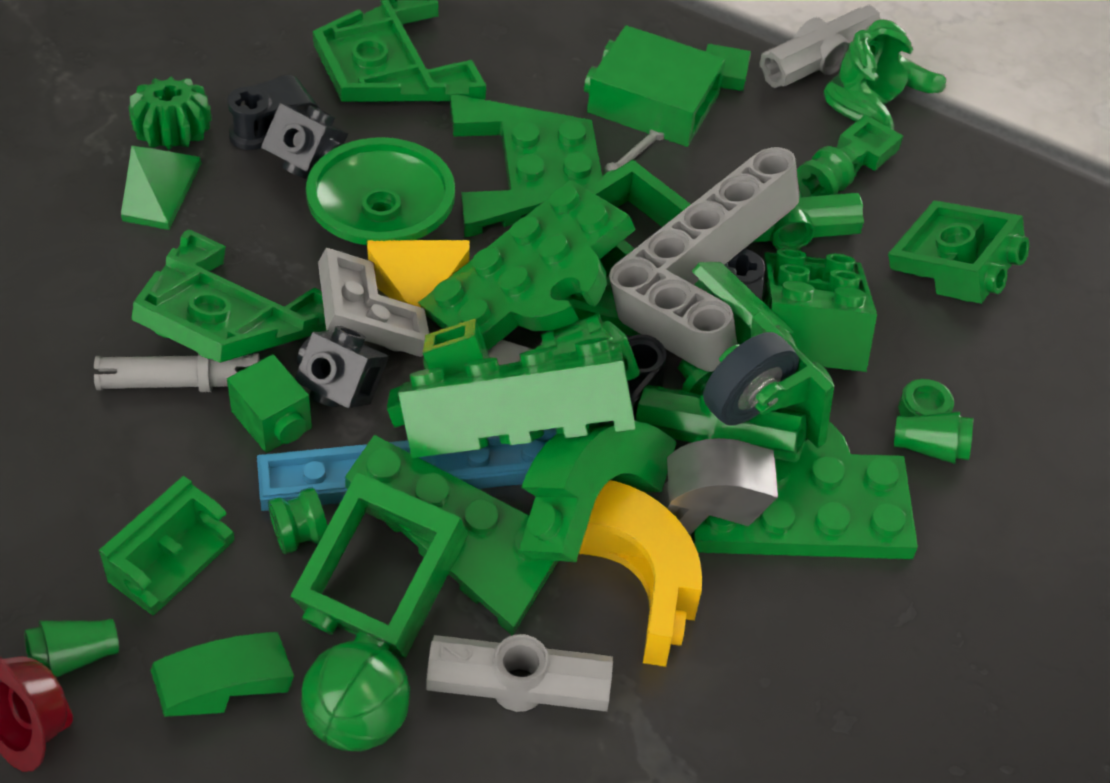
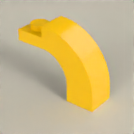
(658, 550)

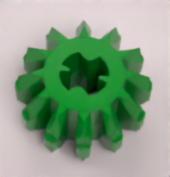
(170, 113)

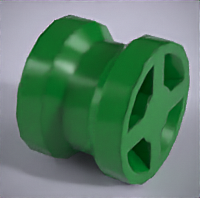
(825, 173)
(297, 520)

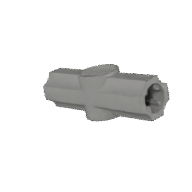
(815, 47)
(484, 670)

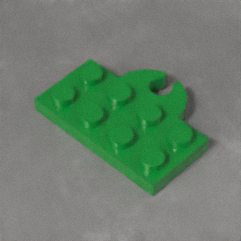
(534, 268)
(826, 508)

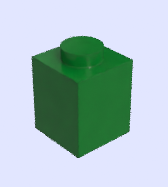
(269, 403)

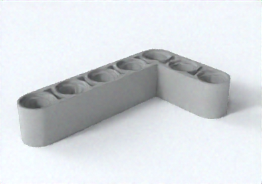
(656, 279)

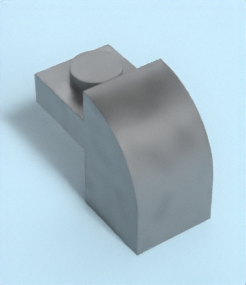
(719, 480)

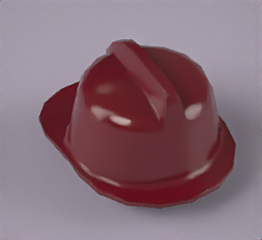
(30, 711)

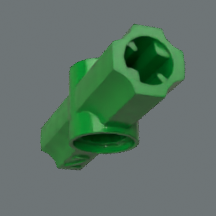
(816, 218)
(688, 419)

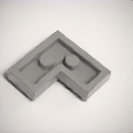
(354, 303)

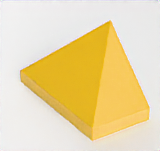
(415, 267)

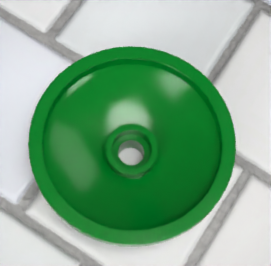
(380, 191)

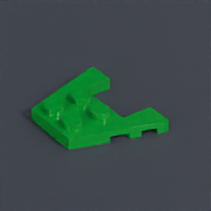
(376, 61)
(539, 152)
(216, 314)

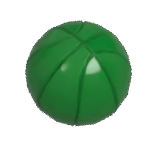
(355, 696)

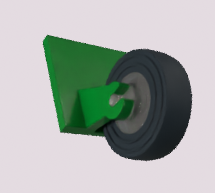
(770, 376)

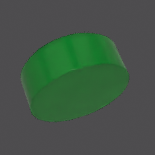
(925, 398)

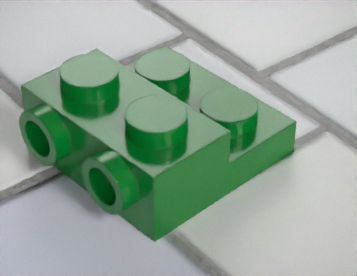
(962, 249)

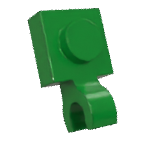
(869, 143)

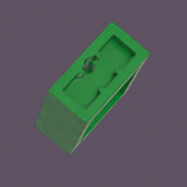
(645, 192)
(403, 511)

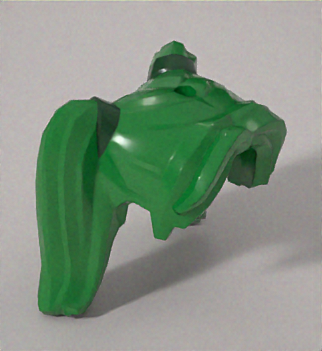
(877, 72)

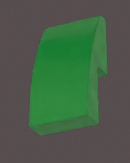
(209, 673)

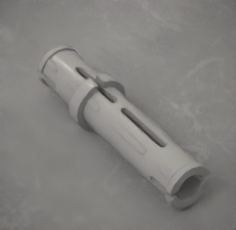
(167, 371)

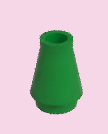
(936, 435)
(71, 644)

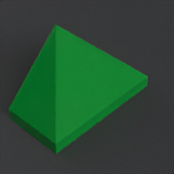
(157, 185)

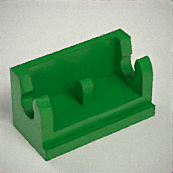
(166, 546)

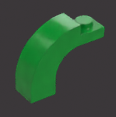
(571, 475)

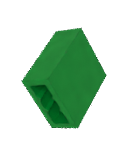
(654, 85)

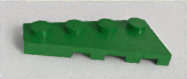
(490, 560)

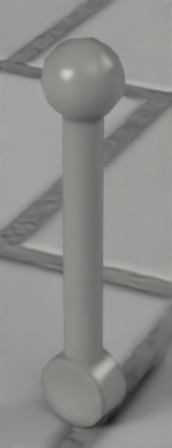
(634, 152)

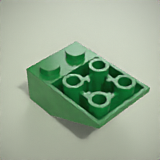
(823, 305)

